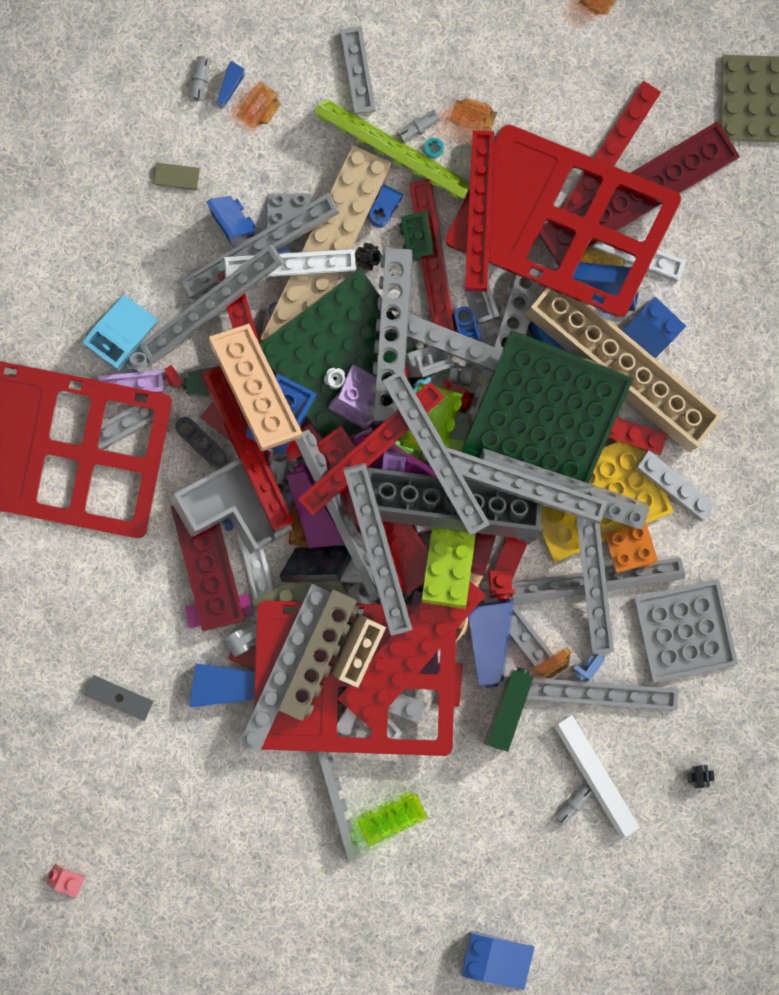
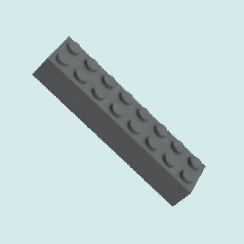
(423, 502)

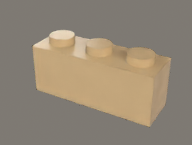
(358, 650)

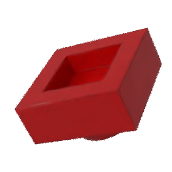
(172, 377)

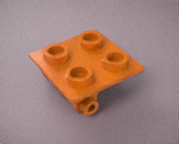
(631, 548)

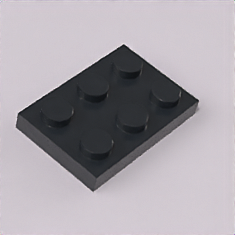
(316, 564)

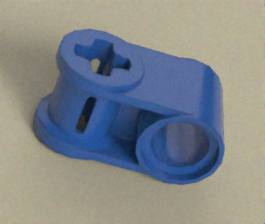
(386, 203)
(467, 328)

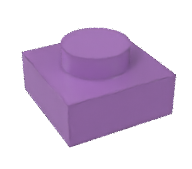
(394, 461)

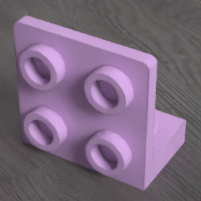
(356, 397)

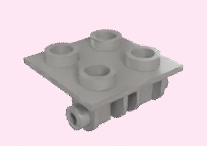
(283, 205)

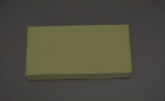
(177, 176)

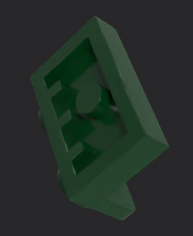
(417, 234)

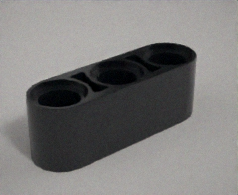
(193, 435)

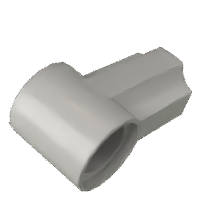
(279, 466)
(242, 640)

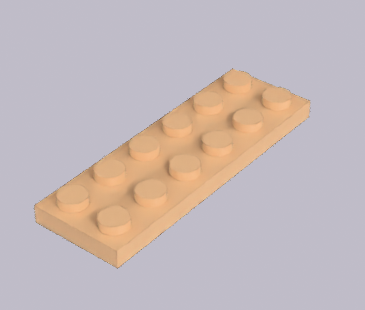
(255, 387)

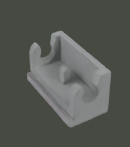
(482, 305)
(427, 361)

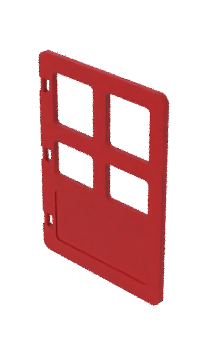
(524, 190)
(25, 441)
(320, 730)

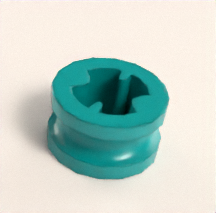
(439, 144)

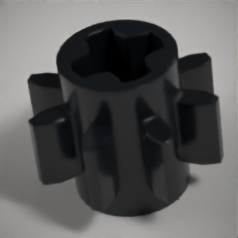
(368, 256)
(701, 776)

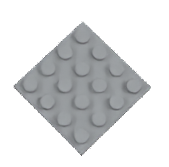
(685, 631)

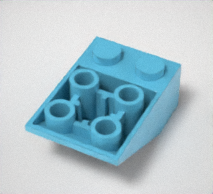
(120, 332)

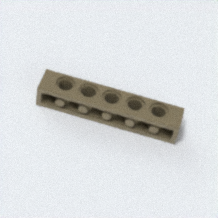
(290, 703)

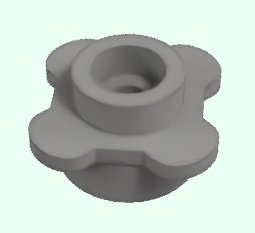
(138, 362)

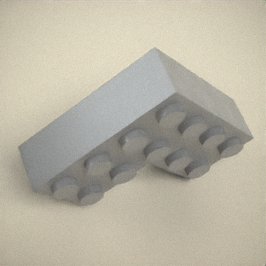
(225, 496)

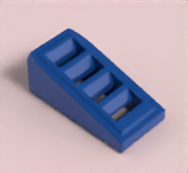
(232, 79)

